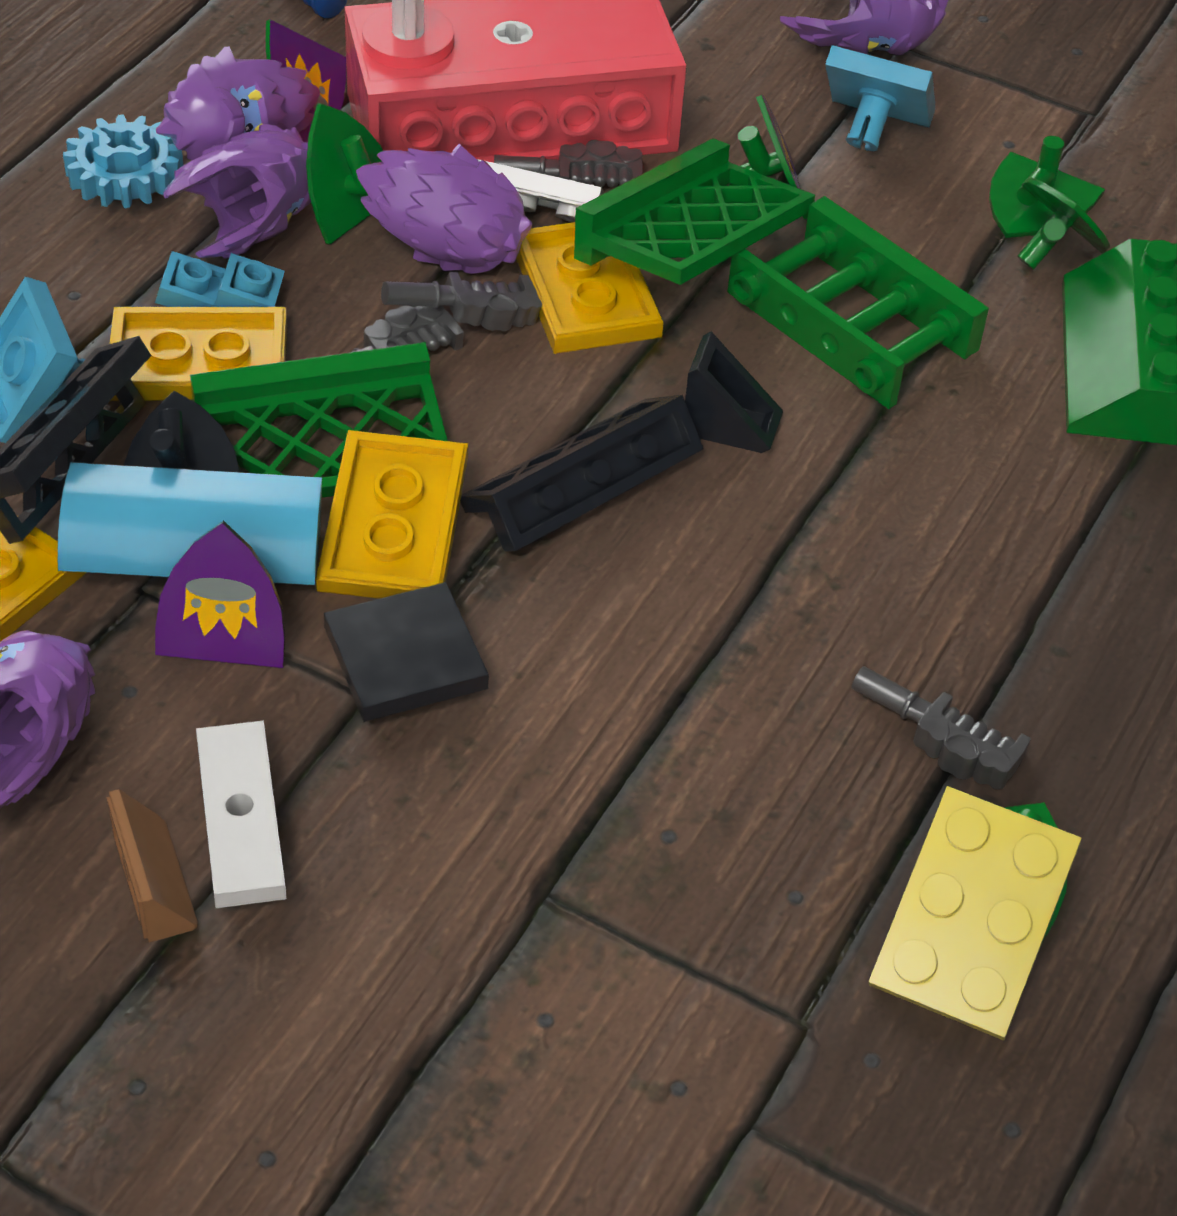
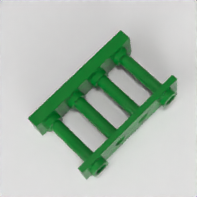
(880, 268)

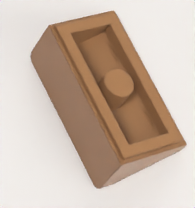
(150, 869)

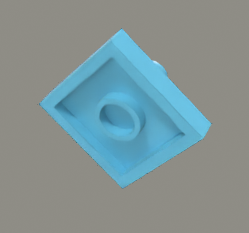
(878, 91)
(33, 354)

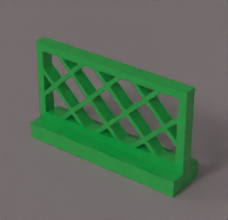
(696, 196)
(313, 391)

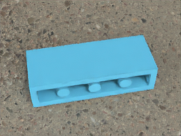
(150, 516)

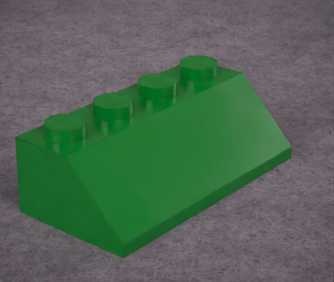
(1122, 343)

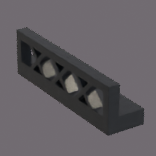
(58, 421)
(585, 470)

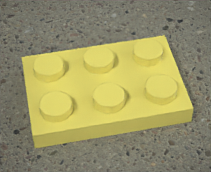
(975, 912)

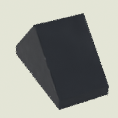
(728, 401)

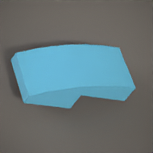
(202, 284)

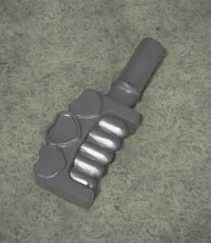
(595, 162)
(476, 304)
(412, 326)
(960, 744)

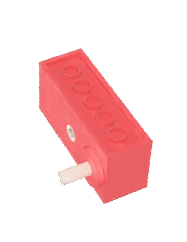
(515, 75)

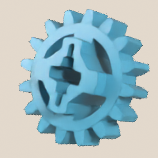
(121, 160)

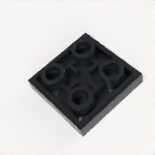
(405, 651)

